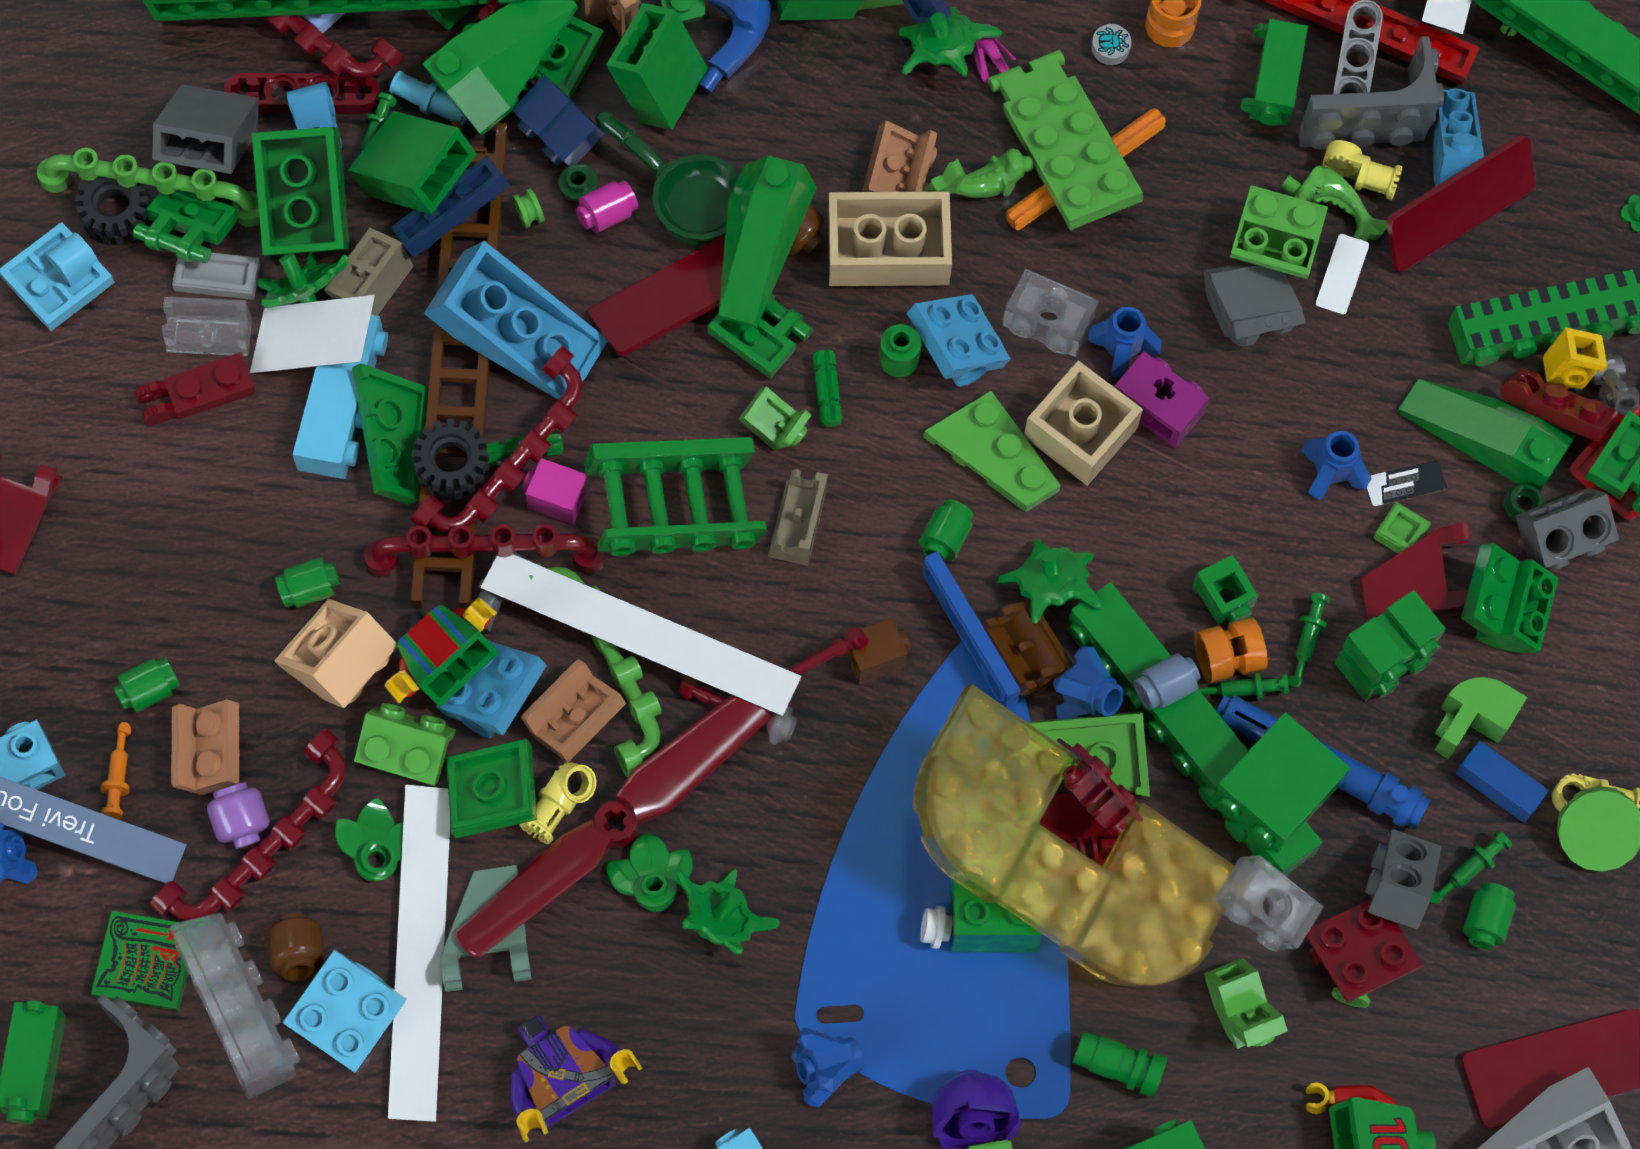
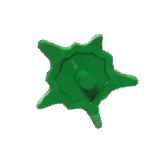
(945, 40)
(299, 283)
(1052, 578)
(721, 912)

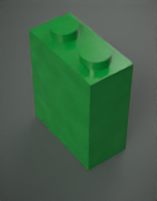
(657, 66)
(412, 162)
(1280, 783)

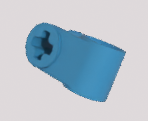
(312, 107)

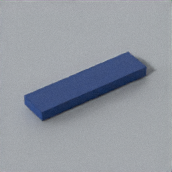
(970, 630)

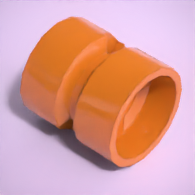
(1172, 21)
(1216, 652)

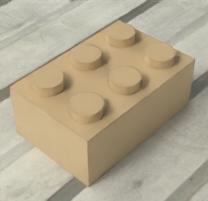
(889, 238)

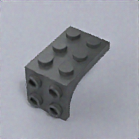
(1378, 116)
(142, 1079)

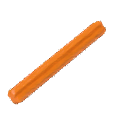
(1125, 141)

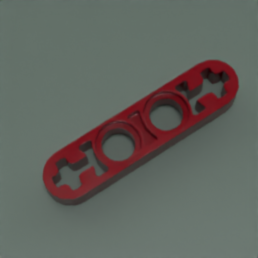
(295, 81)

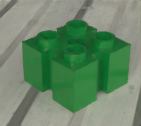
(1390, 647)

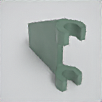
(481, 888)

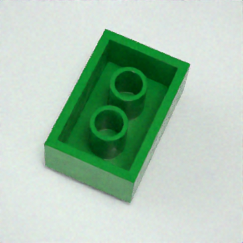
(301, 191)

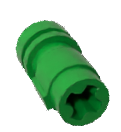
(1120, 1063)

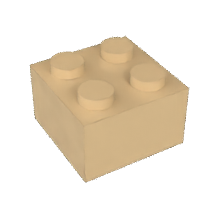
(1082, 422)

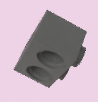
(1566, 519)
(1402, 878)

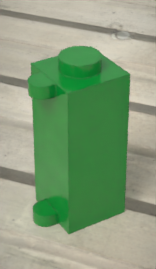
(1277, 72)
(31, 1061)

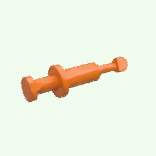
(115, 785)

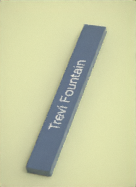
(89, 832)

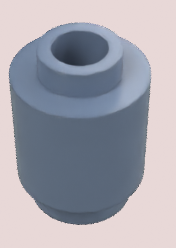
(1167, 682)

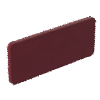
(1461, 203)
(661, 300)
(1517, 1071)

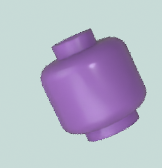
(238, 815)

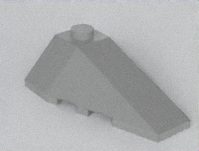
(1564, 1116)

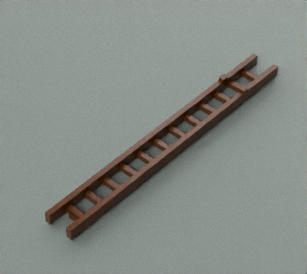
(439, 374)

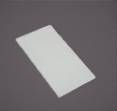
(312, 334)

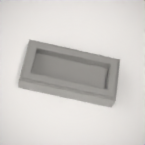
(221, 276)

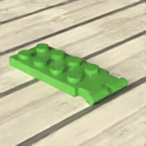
(1066, 141)

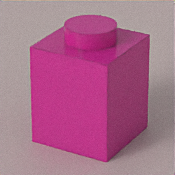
(555, 491)

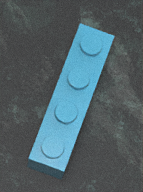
(333, 414)

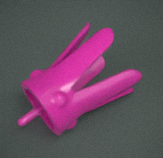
(989, 46)

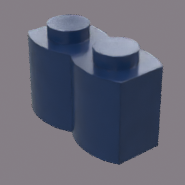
(557, 122)

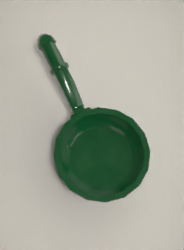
(688, 193)

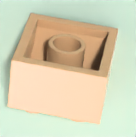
(337, 652)

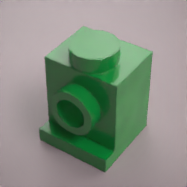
(1228, 579)

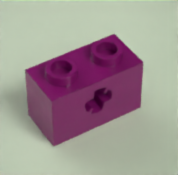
(1172, 416)

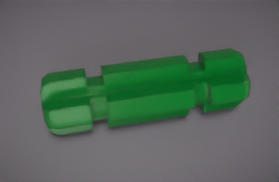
(827, 388)
(500, 452)

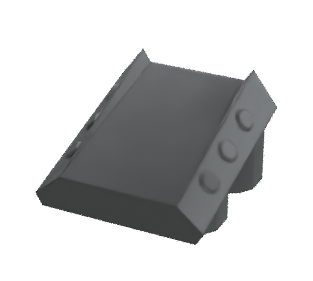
(1251, 301)

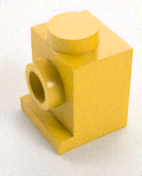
(1571, 369)

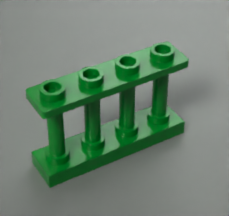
(688, 459)

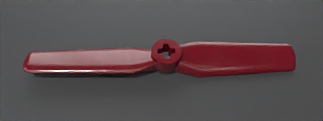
(646, 794)

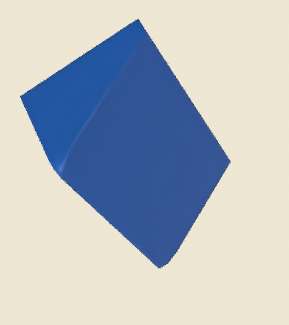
(1502, 782)

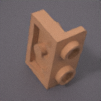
(205, 747)

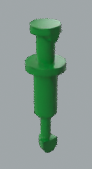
(376, 120)
(1309, 635)
(1248, 687)
(1472, 866)

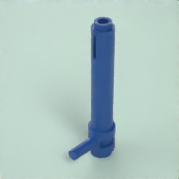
(1377, 790)

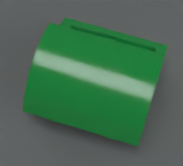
(1509, 600)

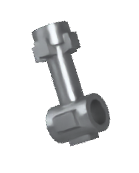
(1620, 395)

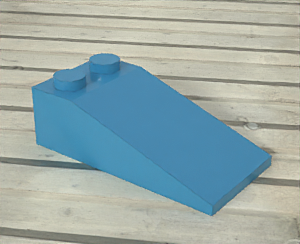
(512, 318)

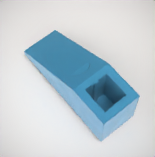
(1456, 135)

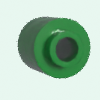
(900, 350)
(947, 530)
(307, 582)
(146, 684)
(1489, 916)

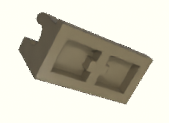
(373, 268)
(798, 518)

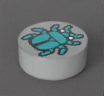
(1111, 44)

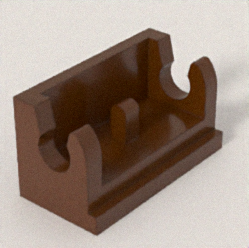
(1027, 648)

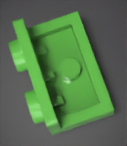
(404, 743)

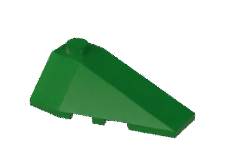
(496, 57)
(760, 231)
(1489, 431)

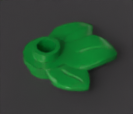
(371, 835)
(648, 867)

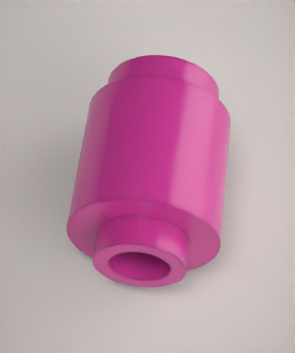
(606, 206)

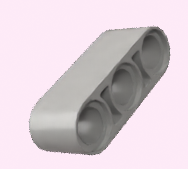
(1358, 41)

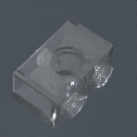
(1039, 295)
(1290, 910)

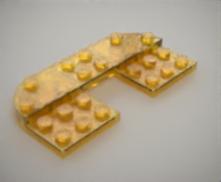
(980, 813)

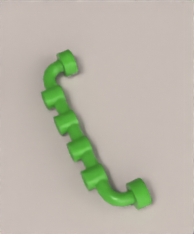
(56, 177)
(641, 706)

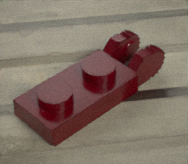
(196, 390)
(1558, 405)

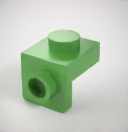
(774, 420)

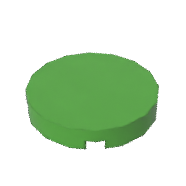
(1600, 828)

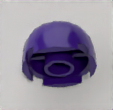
(974, 1110)

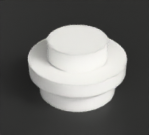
(935, 926)

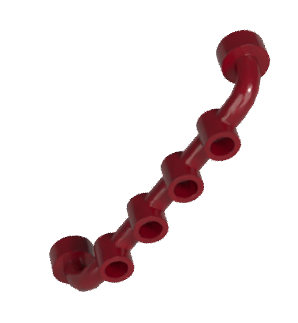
(337, 58)
(532, 447)
(383, 560)
(258, 860)

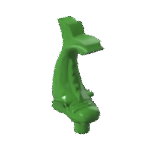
(989, 181)
(1328, 186)

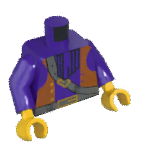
(562, 1073)

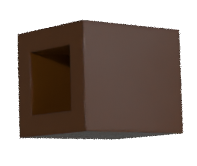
(883, 654)

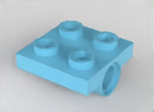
(56, 276)
(345, 1010)

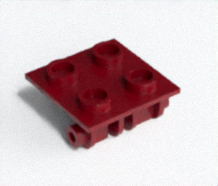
(1097, 791)
(1078, 828)
(1361, 951)

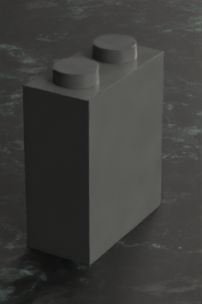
(205, 128)

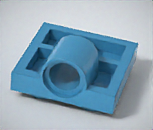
(959, 338)
(496, 692)

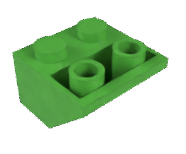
(1278, 232)

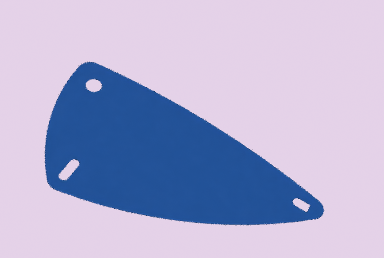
(923, 1005)

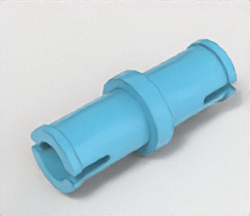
(428, 97)

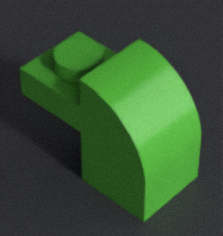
(1481, 704)
(1243, 1005)

